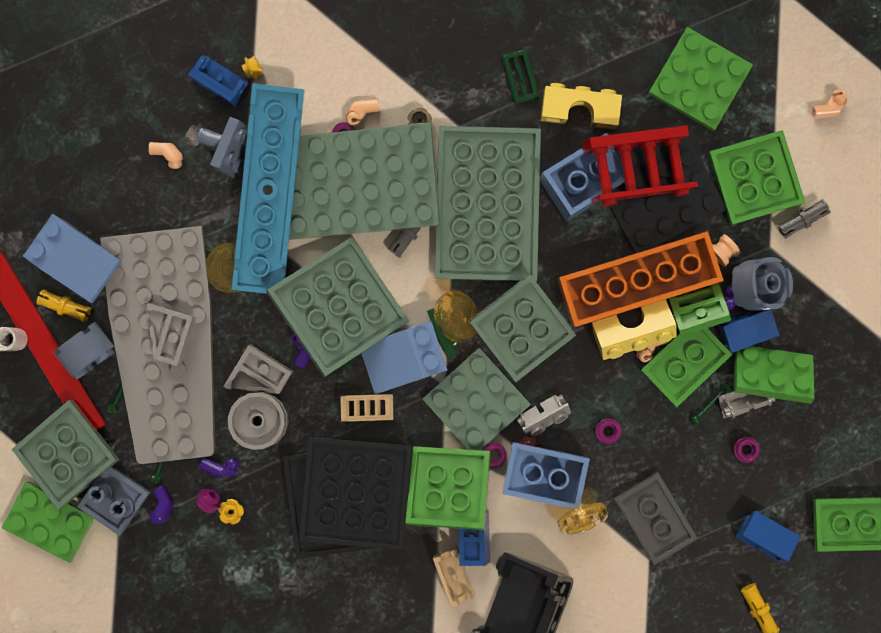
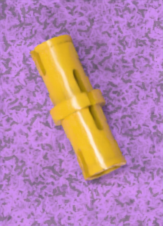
(64, 305)
(759, 609)

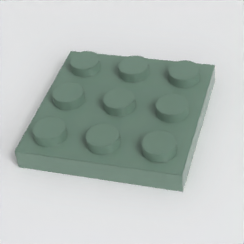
(522, 328)
(476, 401)
(65, 454)

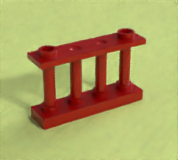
(648, 141)

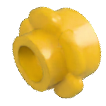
(252, 68)
(237, 509)

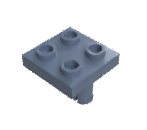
(228, 147)
(114, 500)

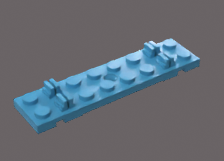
(271, 161)

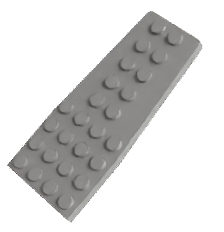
(165, 403)

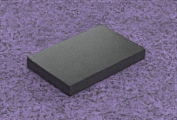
(655, 518)

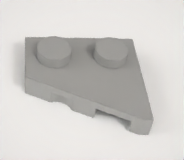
(169, 334)
(258, 372)

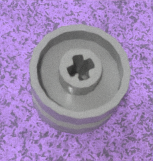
(273, 416)

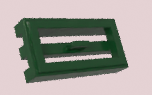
(526, 97)

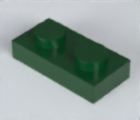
(448, 345)

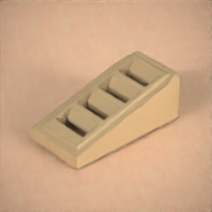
(367, 417)

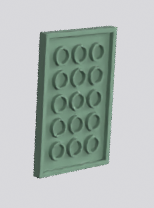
(365, 182)
(488, 203)

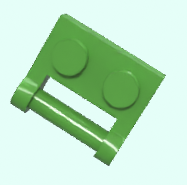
(700, 314)

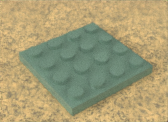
(337, 306)

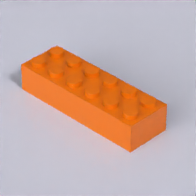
(640, 279)

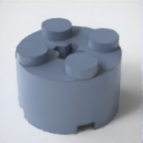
(761, 284)
(83, 350)

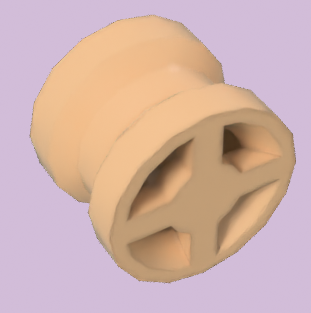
(725, 250)

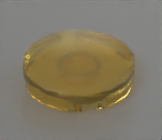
(221, 266)
(453, 314)
(582, 518)

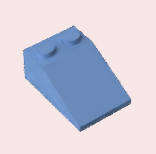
(577, 181)
(72, 258)
(404, 358)
(546, 475)

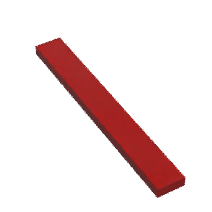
(43, 343)

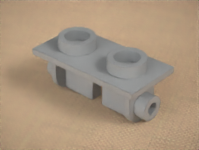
(738, 403)
(535, 423)

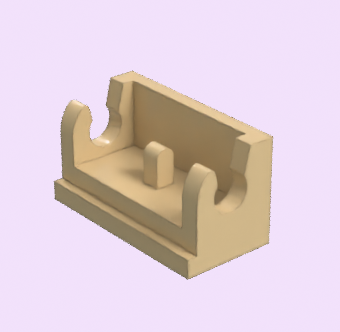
(453, 577)

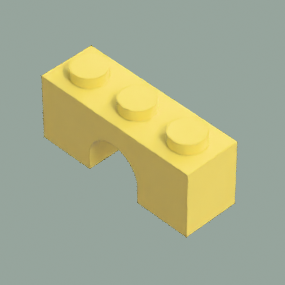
(602, 105)
(615, 339)

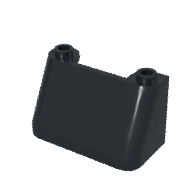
(528, 598)

